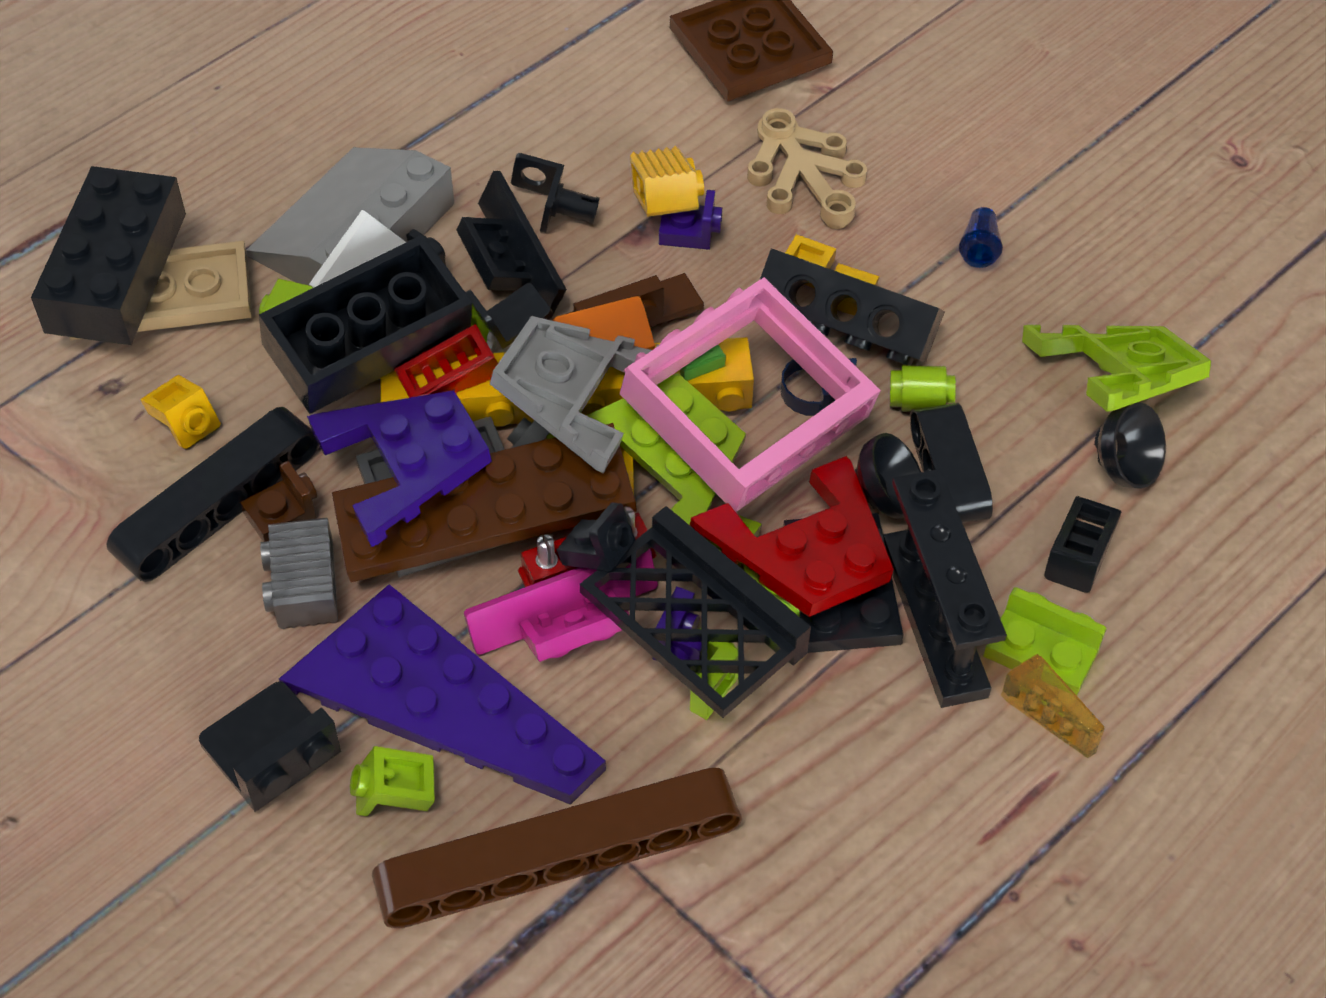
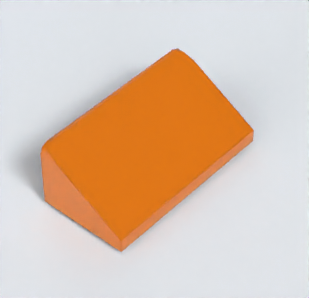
(612, 319)

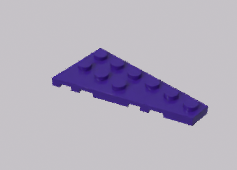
(436, 692)

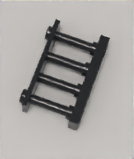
(942, 589)

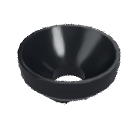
(1139, 444)
(877, 465)

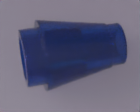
(981, 239)

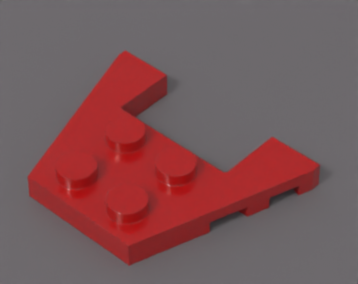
(817, 557)

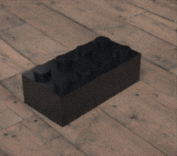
(109, 256)
(364, 323)

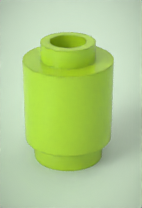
(921, 387)

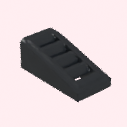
(1082, 546)

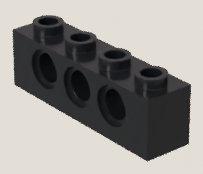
(916, 319)

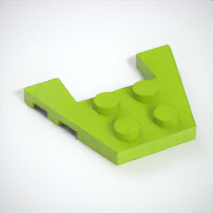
(1140, 360)
(657, 455)

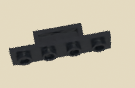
(507, 246)

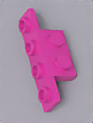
(550, 614)

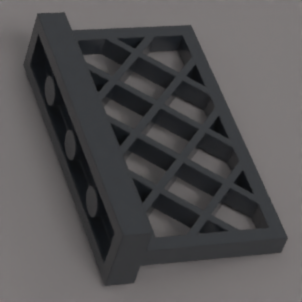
(730, 591)

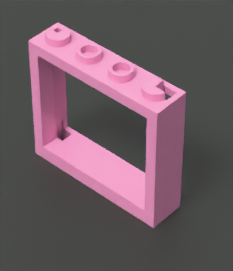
(801, 340)

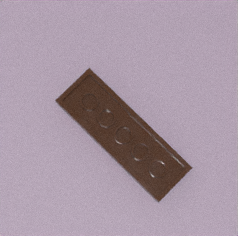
(509, 500)

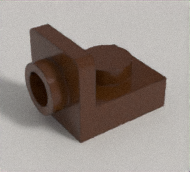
(282, 502)

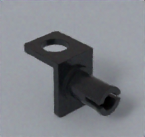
(559, 199)
(512, 313)

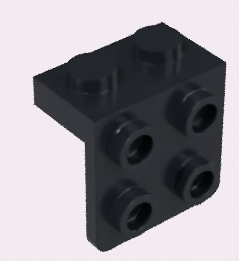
(270, 744)

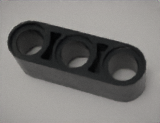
(946, 443)

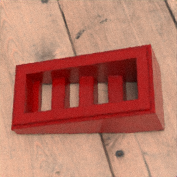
(451, 350)

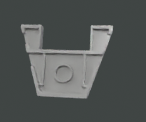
(554, 374)

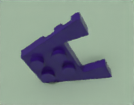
(424, 443)

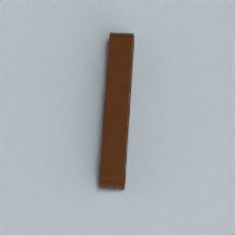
(554, 847)

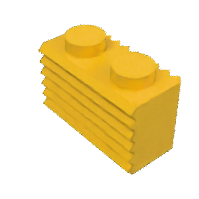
(666, 181)

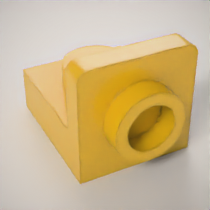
(183, 409)

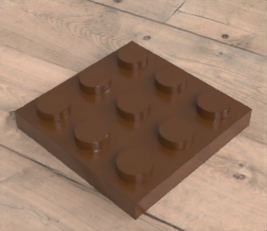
(750, 43)

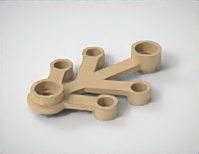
(781, 130)

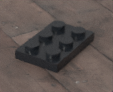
(858, 622)

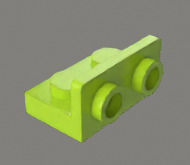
(1062, 637)

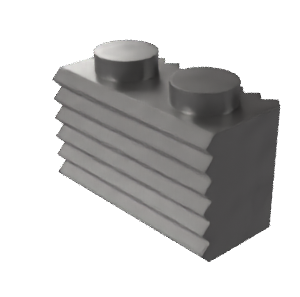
(301, 573)

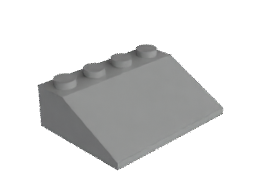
(391, 185)

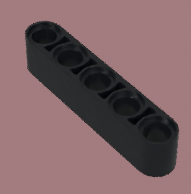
(210, 494)

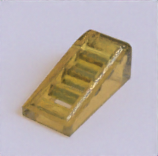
(1050, 702)

